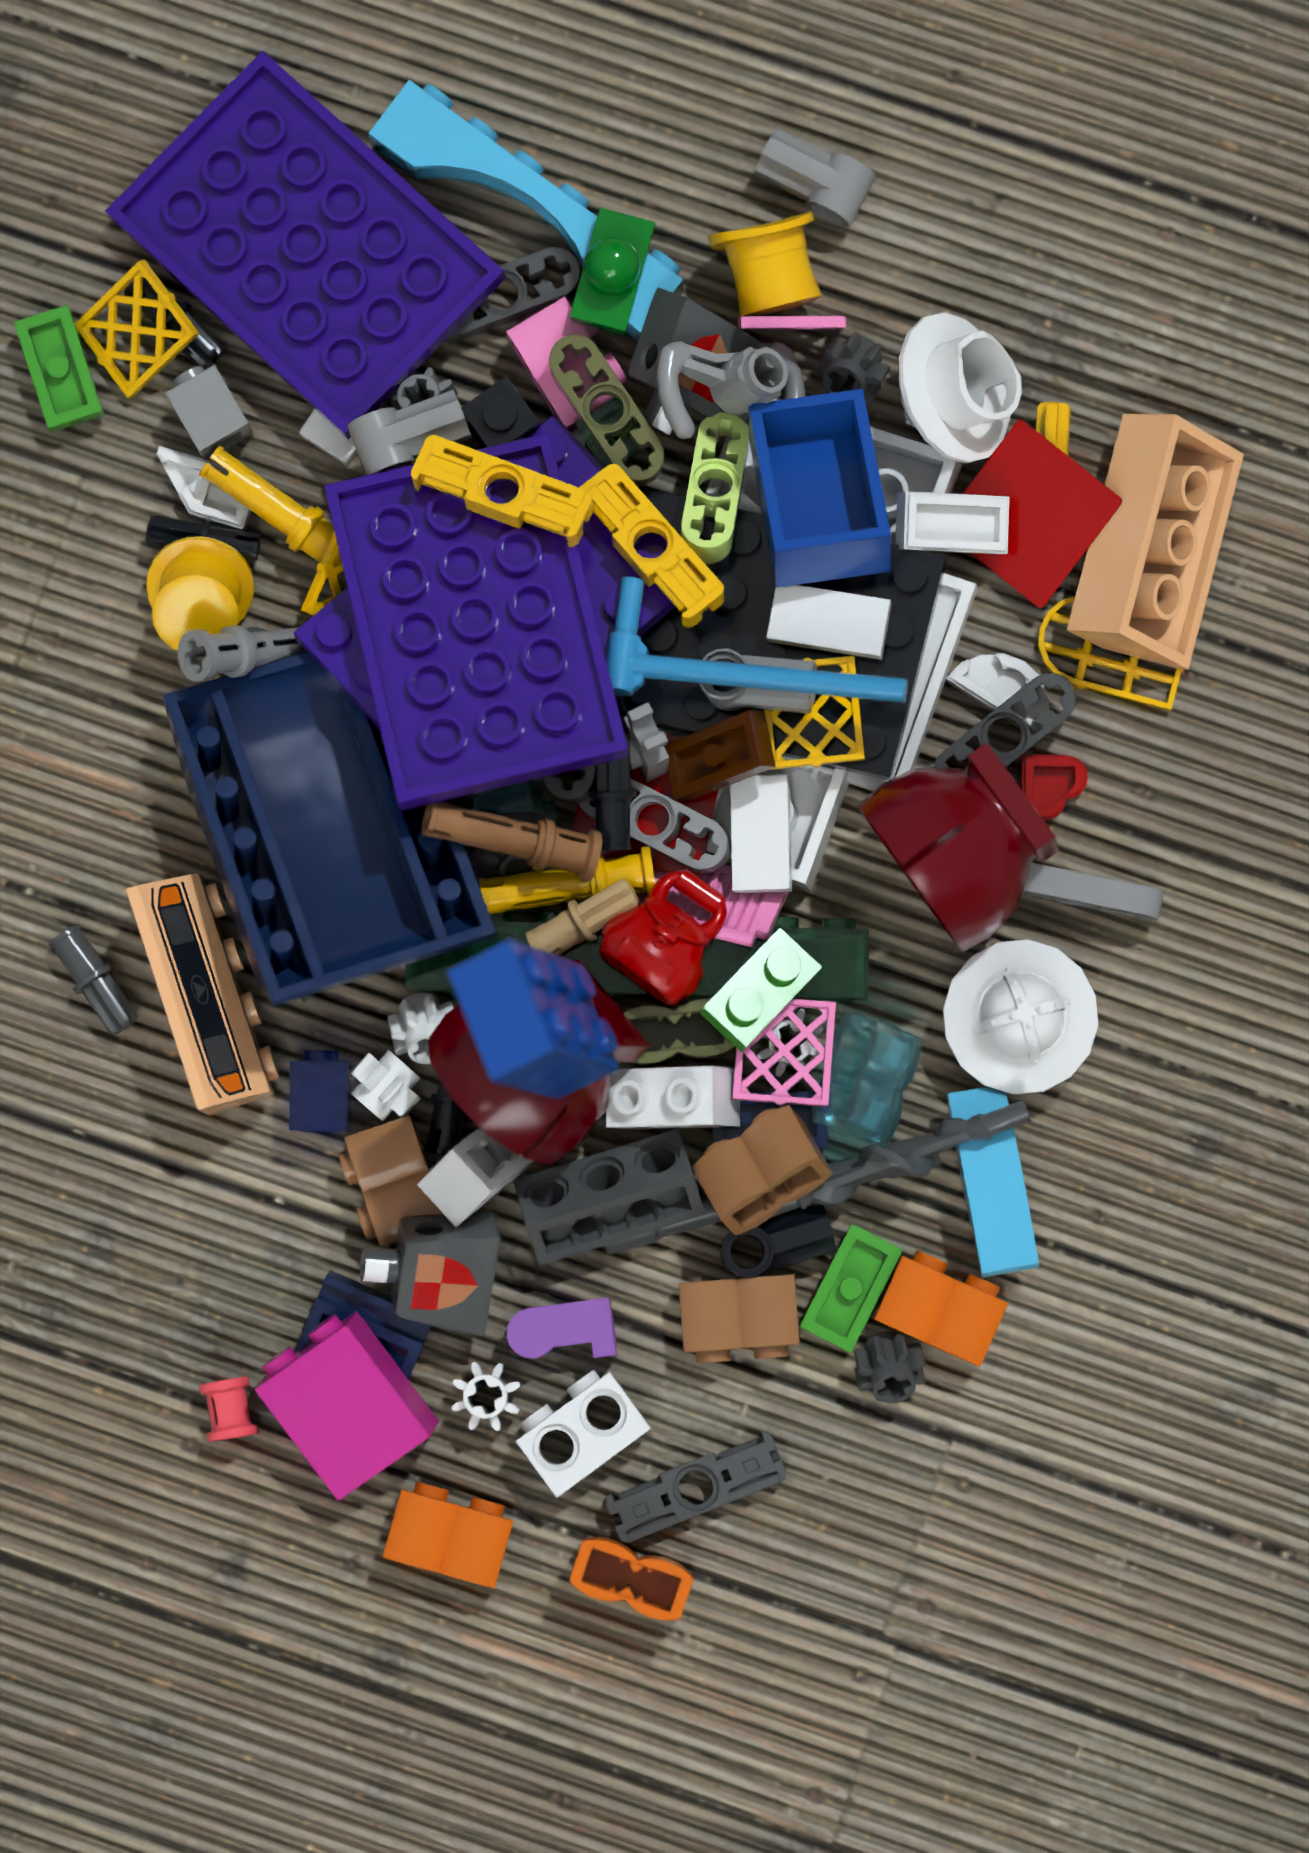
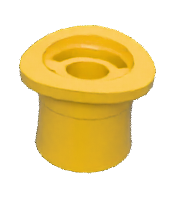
(770, 265)
(197, 587)

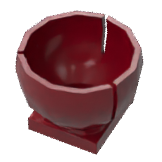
(962, 841)
(518, 1116)

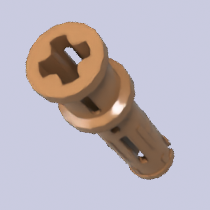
(538, 843)

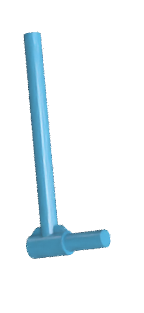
(630, 665)

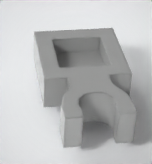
(646, 743)

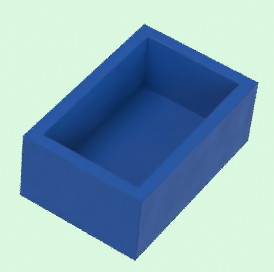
(819, 488)
(534, 1019)

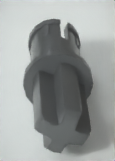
(94, 980)

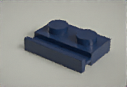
(344, 1296)

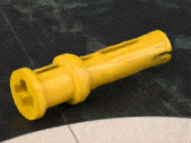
(304, 528)
(561, 886)

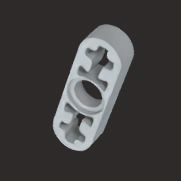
(697, 826)
(1093, 892)

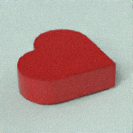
(1051, 782)

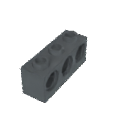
(608, 1197)

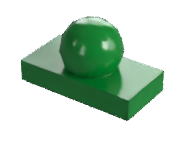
(612, 271)

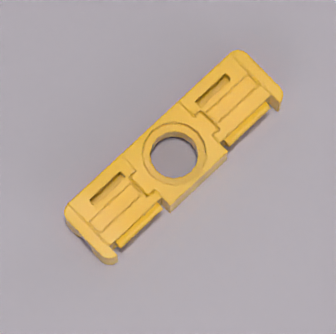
(469, 472)
(678, 570)

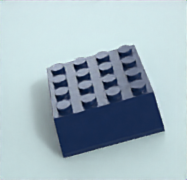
(313, 834)

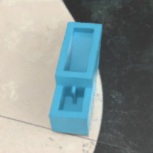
(994, 1189)

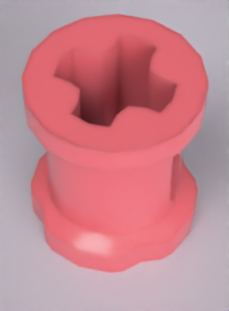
(228, 1409)

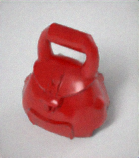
(662, 943)

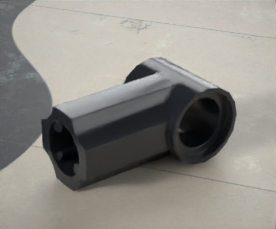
(784, 1241)

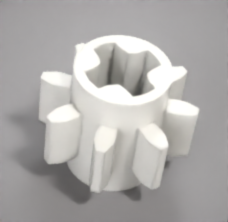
(415, 1023)
(805, 1048)
(385, 1085)
(472, 1388)

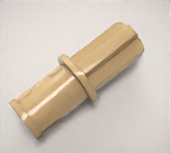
(583, 919)

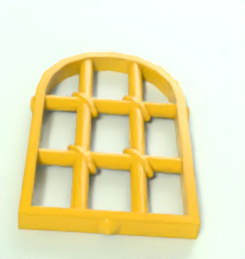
(1085, 658)

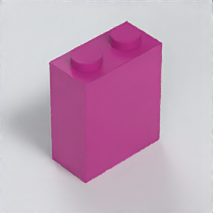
(345, 1403)

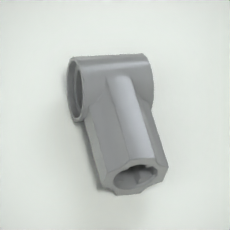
(828, 183)
(394, 438)
(759, 698)

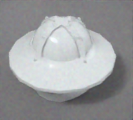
(957, 387)
(1020, 1017)

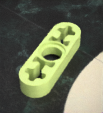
(707, 467)

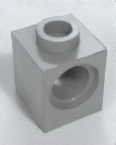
(208, 410)

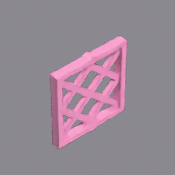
(792, 323)
(781, 1096)

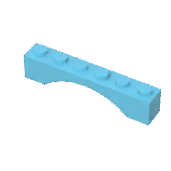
(437, 144)

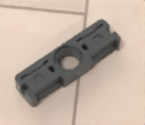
(660, 1505)

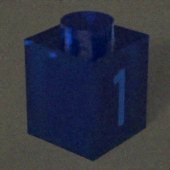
(320, 1093)

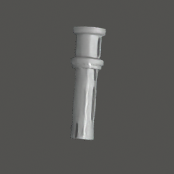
(233, 651)

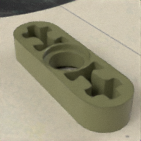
(596, 366)

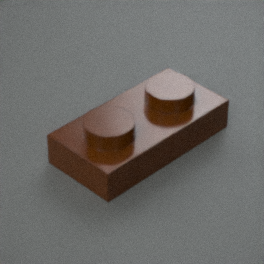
(719, 755)

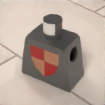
(680, 319)
(439, 1270)

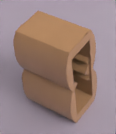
(388, 1167)
(761, 1169)
(739, 1315)

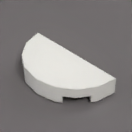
(994, 680)

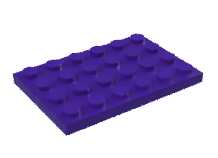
(305, 244)
(473, 635)

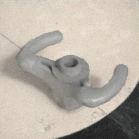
(733, 379)

